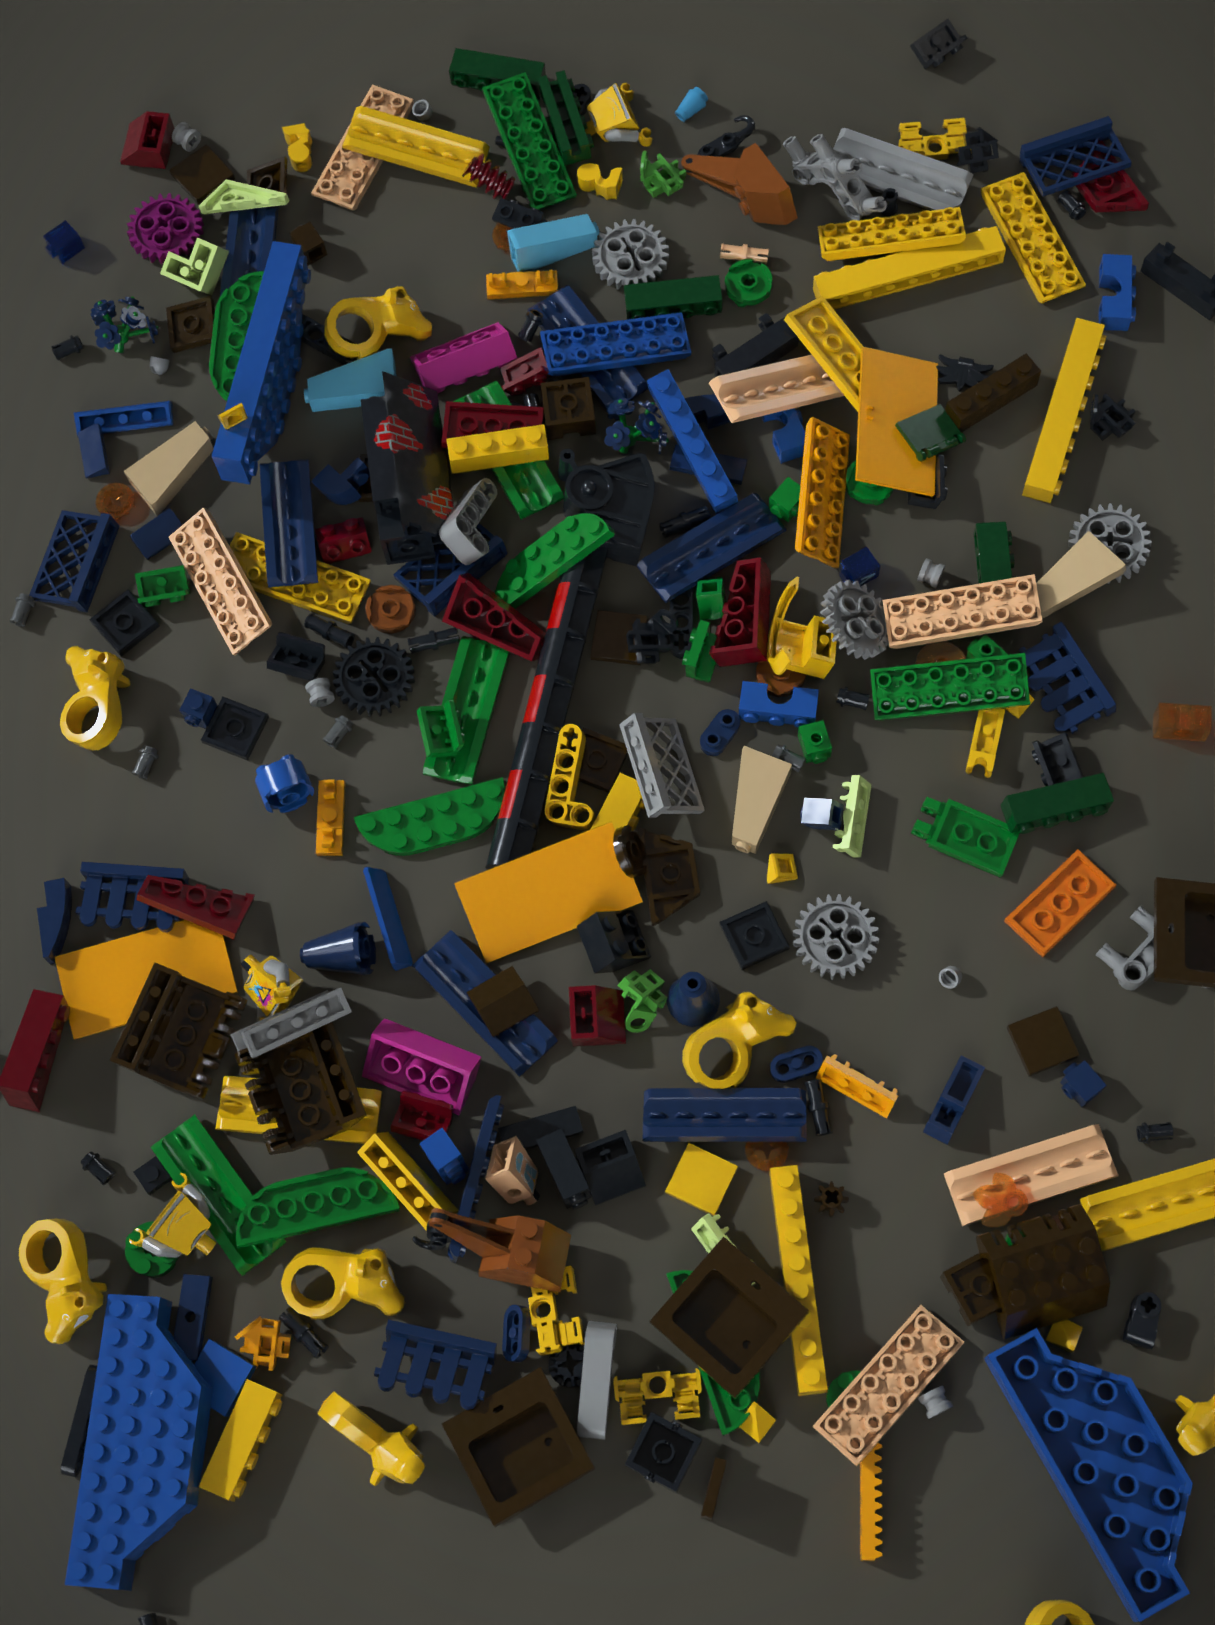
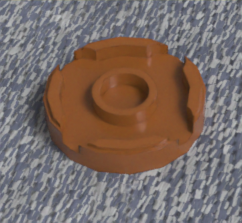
(390, 609)
(778, 685)

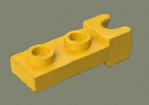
(985, 740)

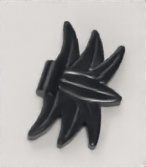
(961, 371)

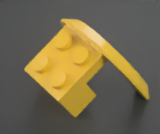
(799, 646)

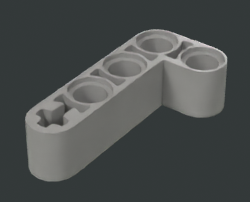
(460, 529)
(596, 1379)

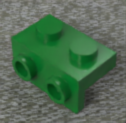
(162, 584)
(698, 661)
(441, 729)

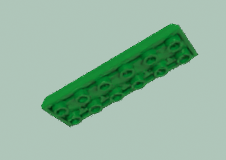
(529, 142)
(527, 485)
(950, 687)
(475, 689)
(195, 1153)

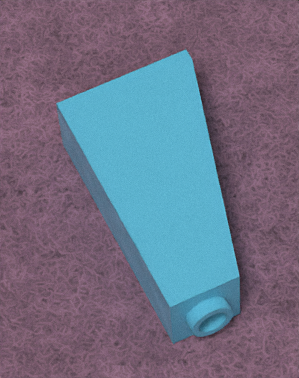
(550, 241)
(350, 383)

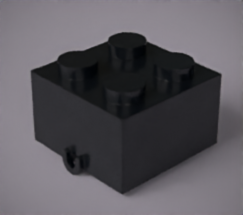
(663, 1452)

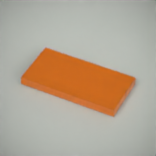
(1060, 903)

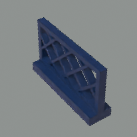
(1067, 144)
(91, 562)
(443, 587)

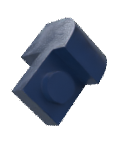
(342, 487)

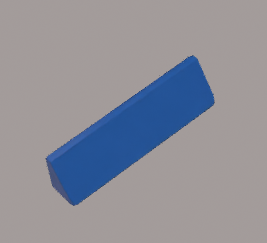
(126, 417)
(388, 918)

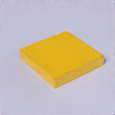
(701, 1179)

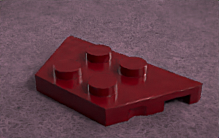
(1111, 192)

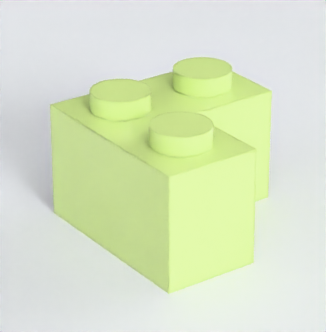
(198, 271)

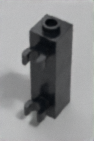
(1181, 279)
(764, 349)

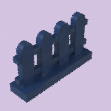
(1076, 687)
(121, 876)
(439, 1347)

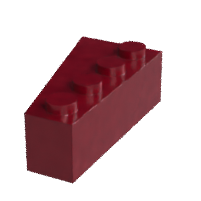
(490, 618)
(745, 621)
(34, 1050)

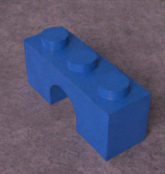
(1117, 274)
(789, 439)
(757, 706)
(445, 1157)

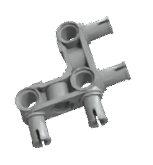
(836, 171)
(1140, 961)

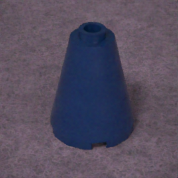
(341, 951)
(693, 999)

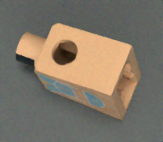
(513, 1172)

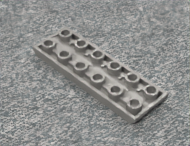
(914, 176)

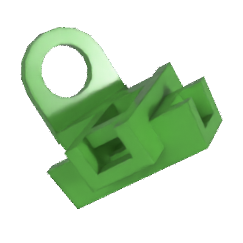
(661, 180)
(646, 995)

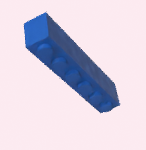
(692, 441)

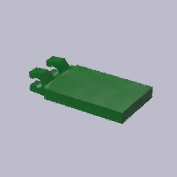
(967, 835)

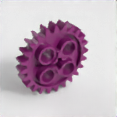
(165, 227)

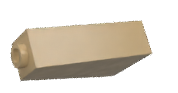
(170, 466)
(1077, 573)
(758, 794)

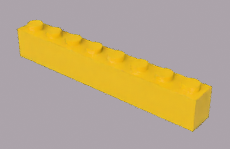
(909, 269)
(1063, 411)
(798, 1278)

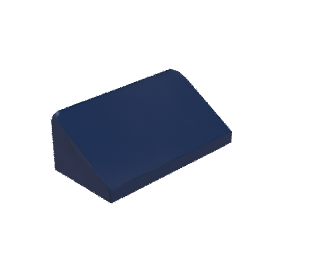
(93, 451)
(155, 534)

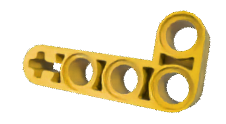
(571, 776)

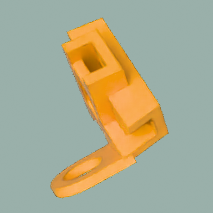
(271, 1345)

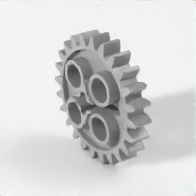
(650, 247)
(1109, 522)
(859, 635)
(854, 923)

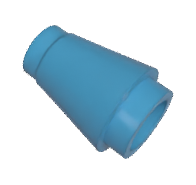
(691, 104)

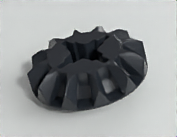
(562, 1375)

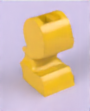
(299, 148)
(590, 179)

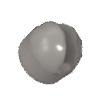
(422, 110)
(158, 365)
(950, 979)

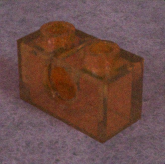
(1182, 721)

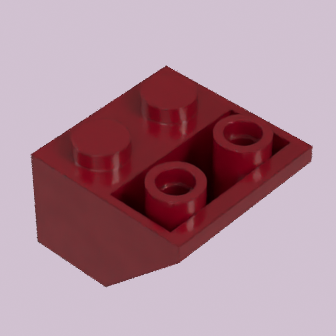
(148, 141)
(596, 1016)

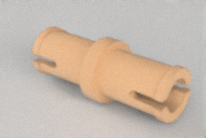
(743, 252)

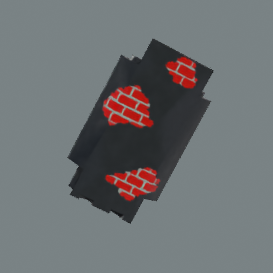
(407, 469)

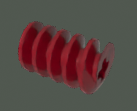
(489, 176)

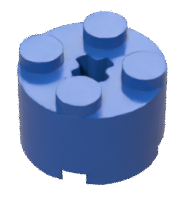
(283, 784)

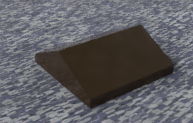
(270, 175)
(502, 1001)

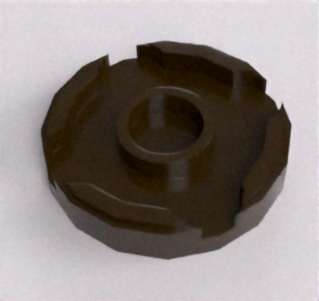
(629, 851)

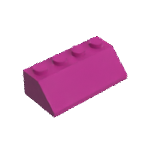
(464, 357)
(420, 1064)

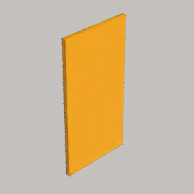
(889, 392)
(546, 892)
(108, 977)

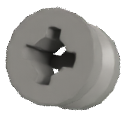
(186, 136)
(931, 573)
(319, 692)
(935, 1402)

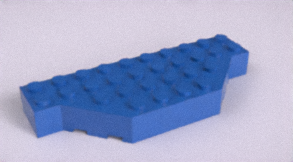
(265, 365)
(139, 1445)
(1106, 1465)

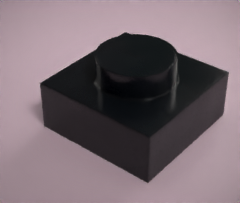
(152, 1175)

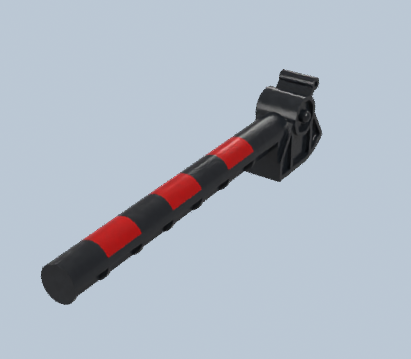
(623, 497)

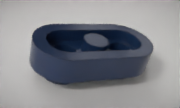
(722, 732)
(795, 1063)
(516, 1333)

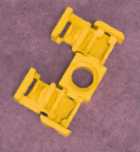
(912, 140)
(549, 1332)
(633, 1389)

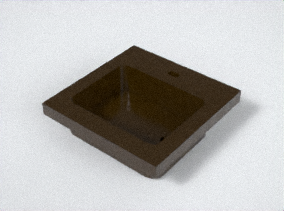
(1189, 950)
(726, 1321)
(521, 1450)

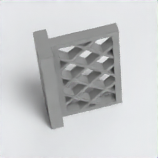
(649, 769)

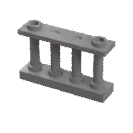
(292, 1022)

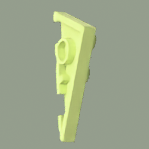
(241, 196)

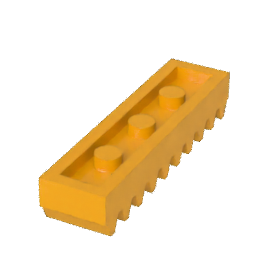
(869, 1505)

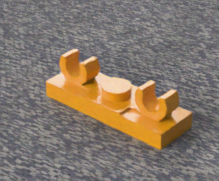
(521, 284)
(330, 817)
(857, 1086)

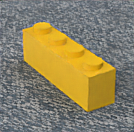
(498, 449)
(621, 804)
(404, 1177)
(241, 1440)

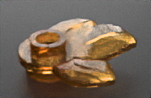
(996, 1200)

